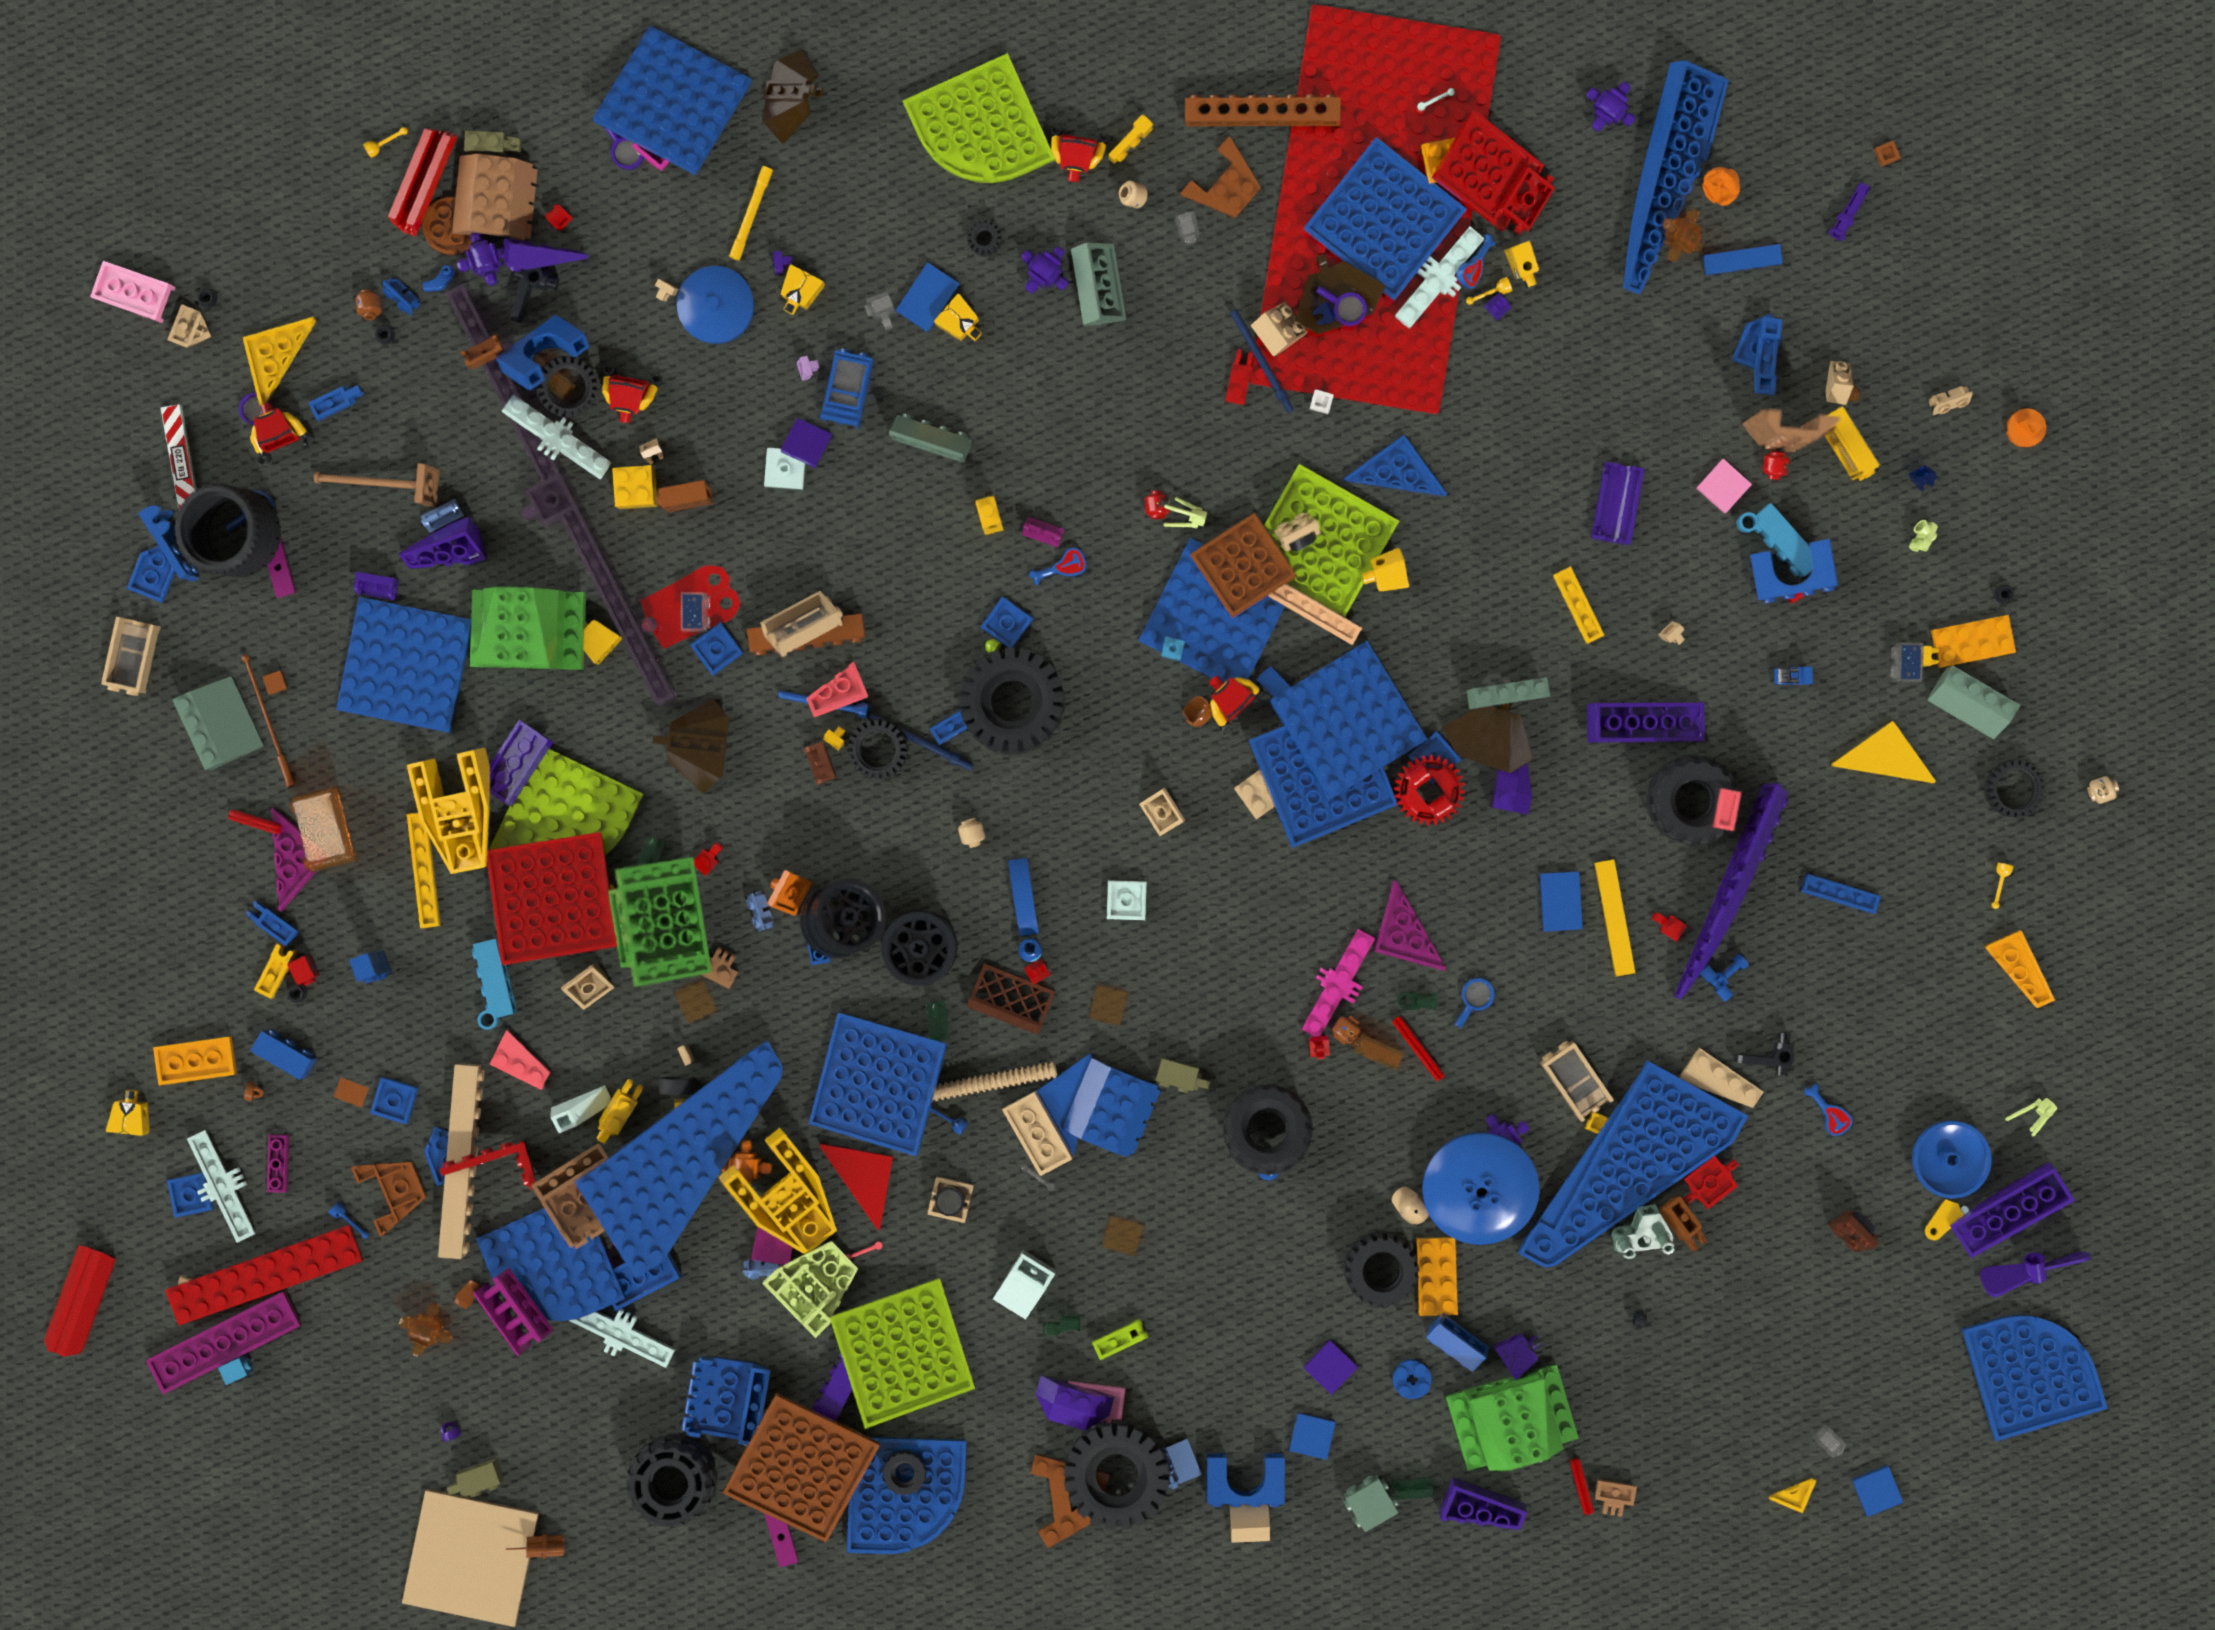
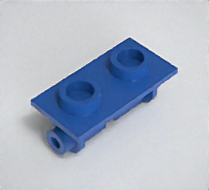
(394, 290)

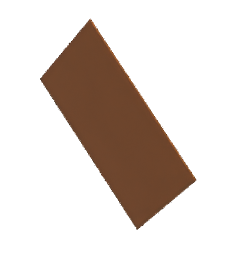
(351, 1092)

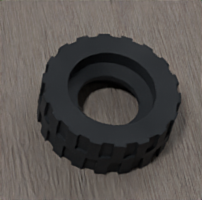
(894, 1483)

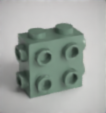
(1370, 1502)

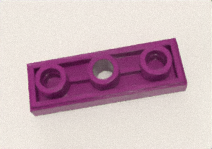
(281, 580)
(278, 1151)
(783, 1547)

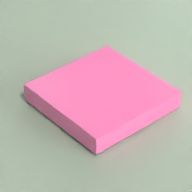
(1723, 486)

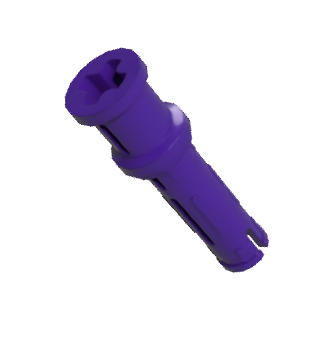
(1845, 219)

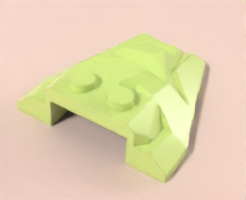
(808, 1289)

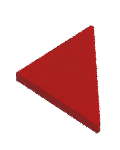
(865, 1176)

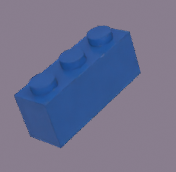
(371, 967)
(284, 1053)
(1457, 1342)

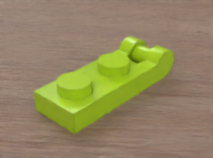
(1119, 1339)

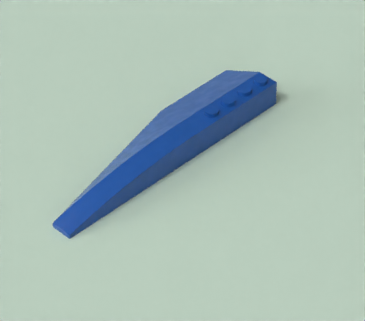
(1673, 161)

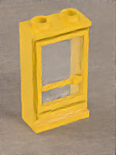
(1851, 447)

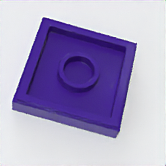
(806, 443)
(1330, 1367)

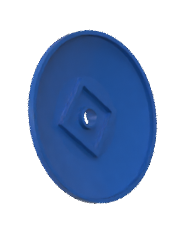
(1477, 1163)

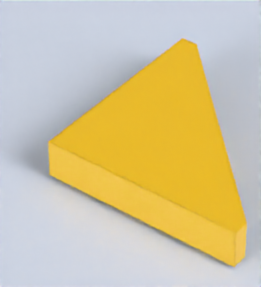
(1795, 1496)

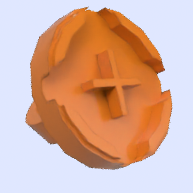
(1721, 185)
(2026, 428)

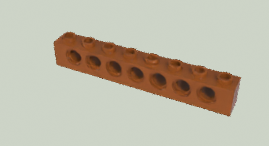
(1272, 117)

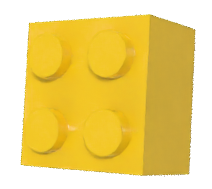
(635, 487)

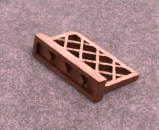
(1005, 1015)

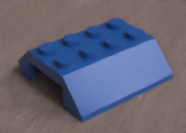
(1111, 1108)
(726, 1398)

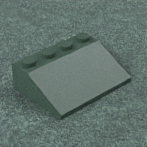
(218, 723)

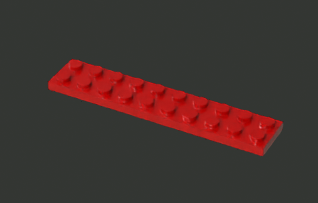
(264, 1274)

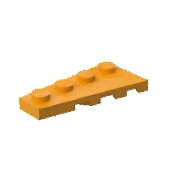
(2020, 964)

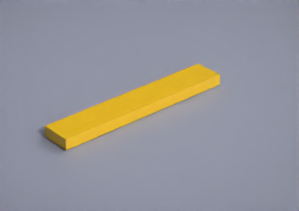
(423, 873)
(1614, 917)

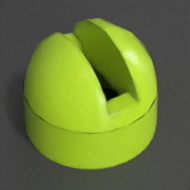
(992, 645)

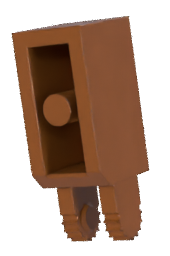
(1682, 1222)

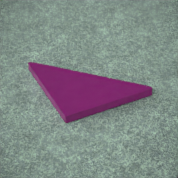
(288, 860)
(1403, 934)

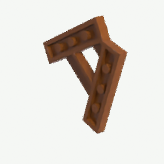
(1066, 1520)

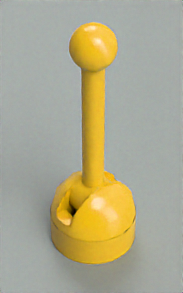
(373, 148)
(1503, 286)
(2003, 870)

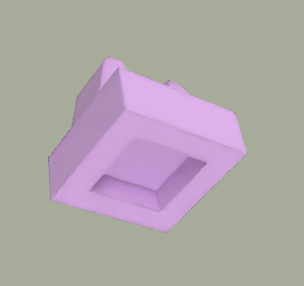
(807, 367)

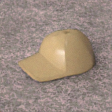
(1407, 1202)

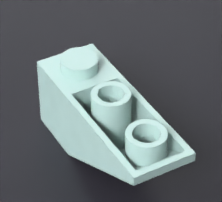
(579, 1109)

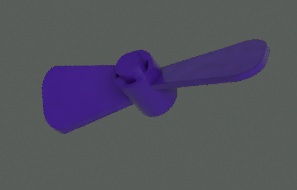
(2004, 1278)

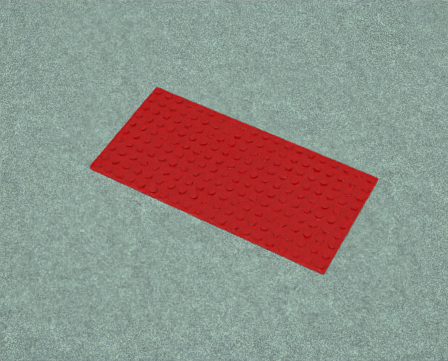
(1381, 74)

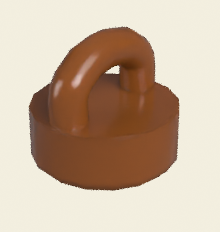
(250, 1090)

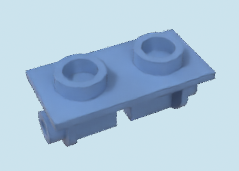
(441, 516)
(756, 904)
(756, 1269)

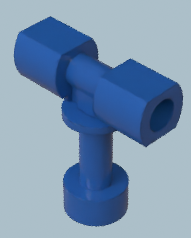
(1719, 980)

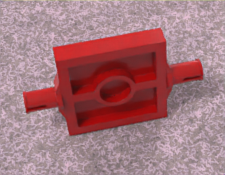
(1710, 1182)

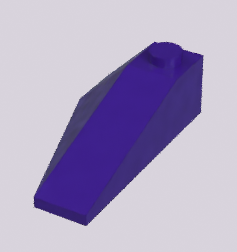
(524, 255)
(452, 544)
(1512, 791)

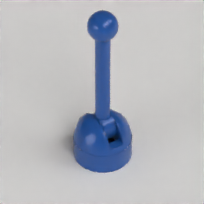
(958, 1124)
(338, 1211)

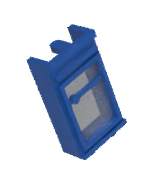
(847, 388)

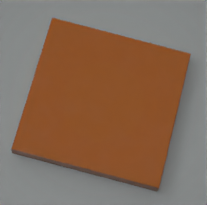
(1243, 565)

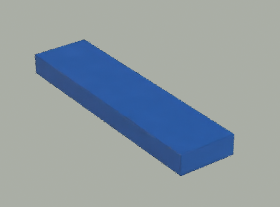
(1742, 259)
(1840, 893)

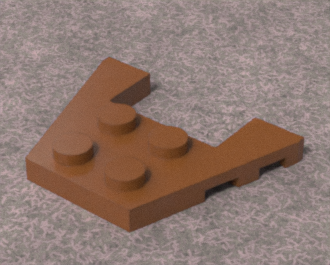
(1232, 189)
(400, 1187)

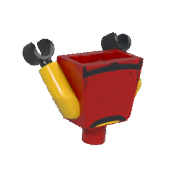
(1077, 153)
(627, 393)
(275, 430)
(1231, 698)

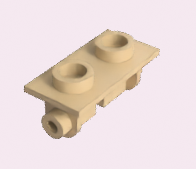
(1958, 398)

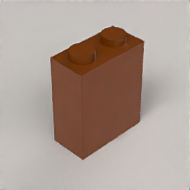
(685, 496)

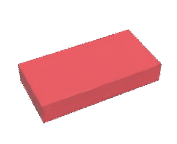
(1727, 809)

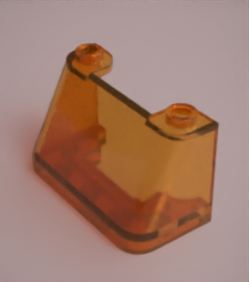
(323, 829)

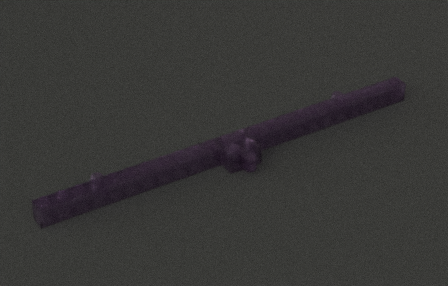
(569, 512)

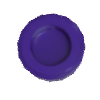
(452, 1434)

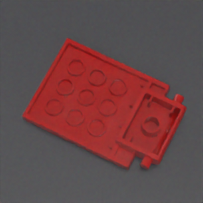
(1494, 175)

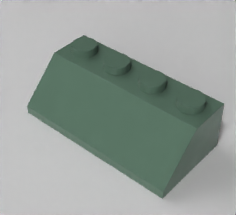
(1098, 283)
(929, 438)
(1973, 702)

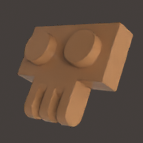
(721, 969)
(1614, 1495)

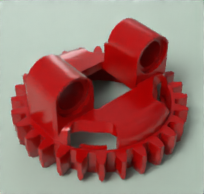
(1417, 775)

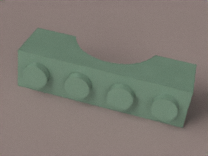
(1508, 693)

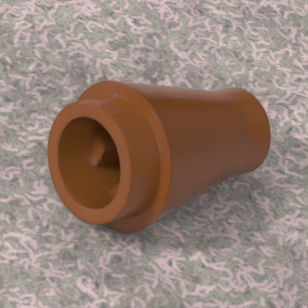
(465, 1296)

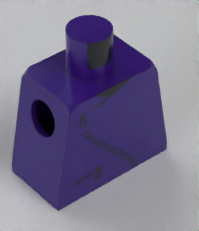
(1518, 1353)

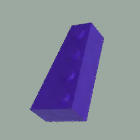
(1481, 1506)

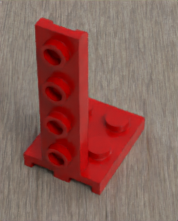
(488, 1155)

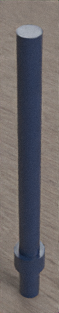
(1280, 394)
(954, 759)

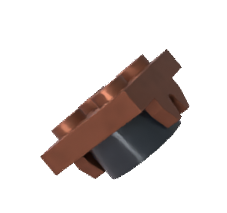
(1855, 1231)

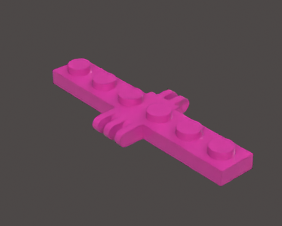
(1338, 983)

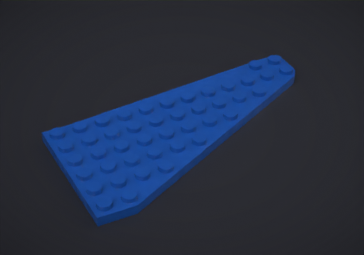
(1643, 1148)
(663, 1175)

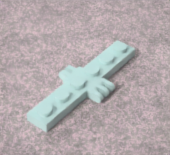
(1439, 277)
(556, 437)
(221, 1186)
(620, 1334)

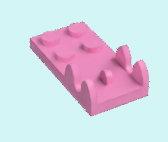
(131, 291)

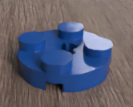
(1405, 1388)

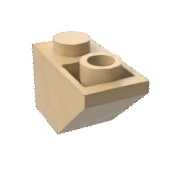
(1839, 382)

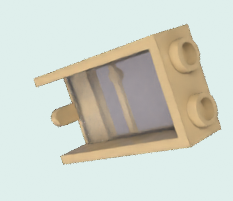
(801, 623)
(130, 656)
(1575, 1080)

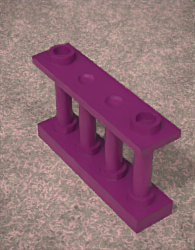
(522, 1304)

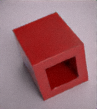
(303, 970)

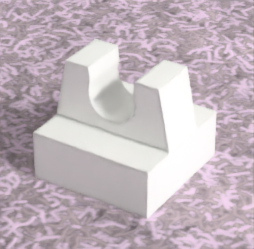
(1321, 401)

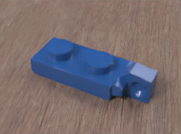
(335, 401)

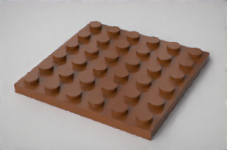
(801, 1467)

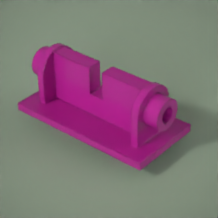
(1042, 532)

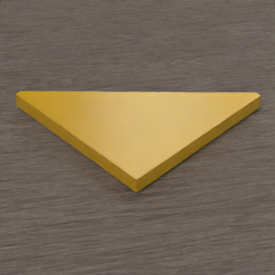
(272, 353)
(1886, 754)

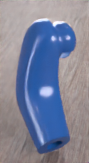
(441, 281)

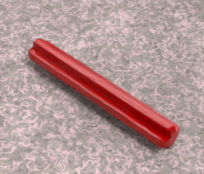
(1418, 1048)

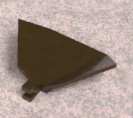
(789, 93)
(1337, 280)
(1491, 738)
(698, 744)

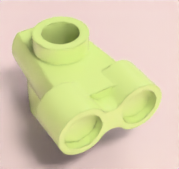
(1925, 535)

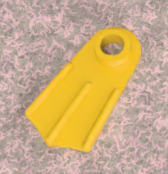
(1942, 1219)

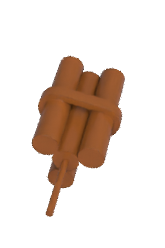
(543, 1546)

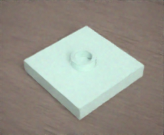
(783, 471)
(1126, 900)

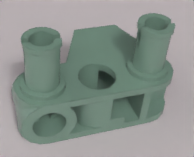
(1645, 1228)

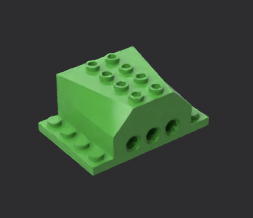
(527, 628)
(660, 922)
(1513, 1420)

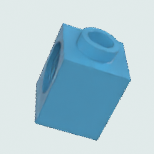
(1172, 649)
(236, 1369)

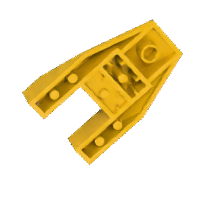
(460, 820)
(794, 1207)

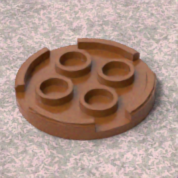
(438, 228)

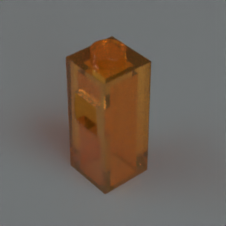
(558, 383)
(1377, 1051)

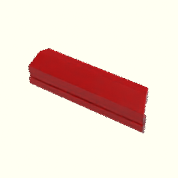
(421, 180)
(79, 1302)

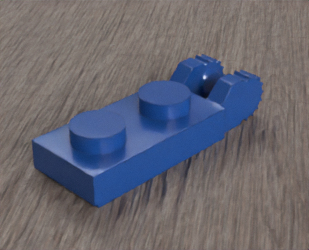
(273, 924)

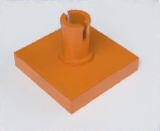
(789, 892)

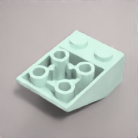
(1024, 1284)

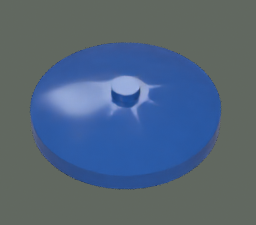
(715, 304)
(1951, 1159)

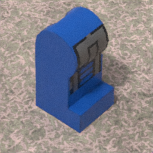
(1793, 676)

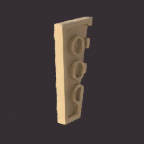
(1717, 1078)

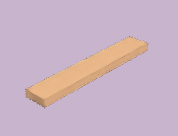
(1316, 613)

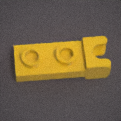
(1141, 128)
(274, 971)

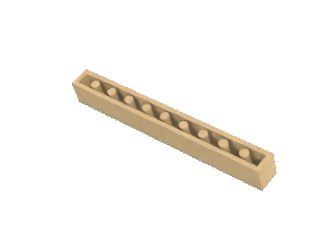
(461, 1142)

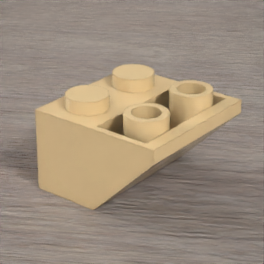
(1278, 328)

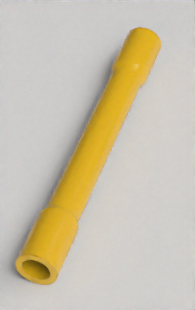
(761, 184)

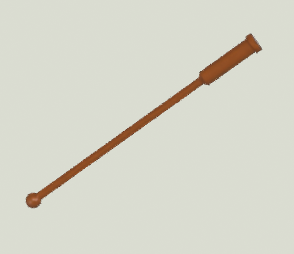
(281, 758)

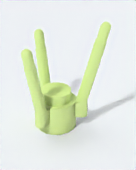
(1196, 516)
(2044, 1109)

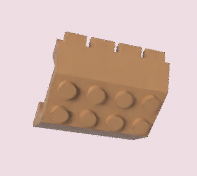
(494, 196)
(1766, 431)
(565, 1201)

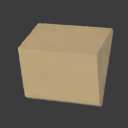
(1162, 812)
(588, 986)
(1250, 1523)

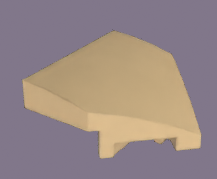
(189, 327)

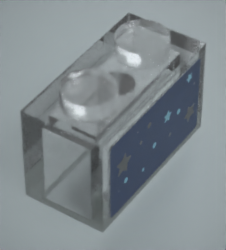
(694, 612)
(1907, 662)

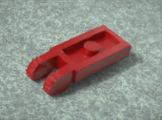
(1239, 380)

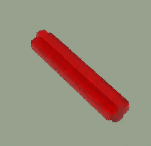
(255, 821)
(1581, 1485)

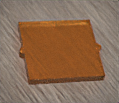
(695, 1001)
(1108, 1005)
(1122, 1236)

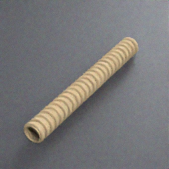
(995, 1080)

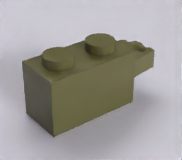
(490, 143)
(1181, 1075)
(477, 1478)

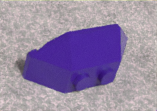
(1072, 1403)

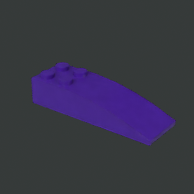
(1645, 722)
(2012, 1209)

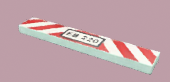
(179, 452)

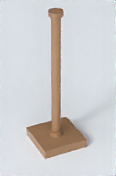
(425, 484)

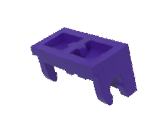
(376, 586)

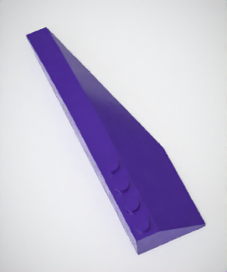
(1736, 879)

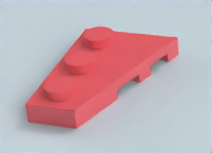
(839, 692)
(519, 1062)

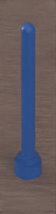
(860, 709)

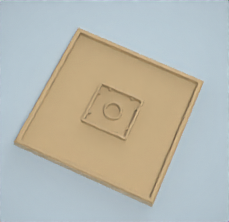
(463, 1558)

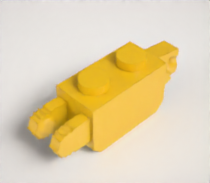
(618, 1111)

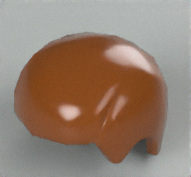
(1197, 711)

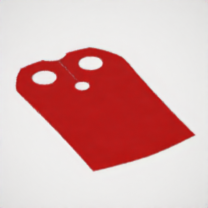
(666, 603)

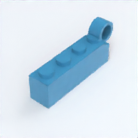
(1782, 537)
(495, 982)

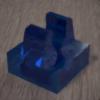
(1328, 314)
(1923, 476)

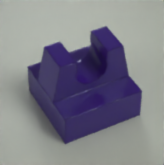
(780, 262)
(1498, 306)

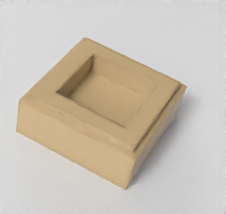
(686, 1054)

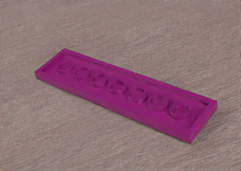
(223, 1342)

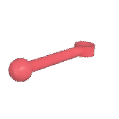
(878, 1245)

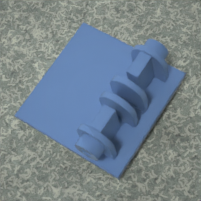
(1182, 1463)

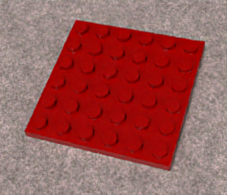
(551, 898)

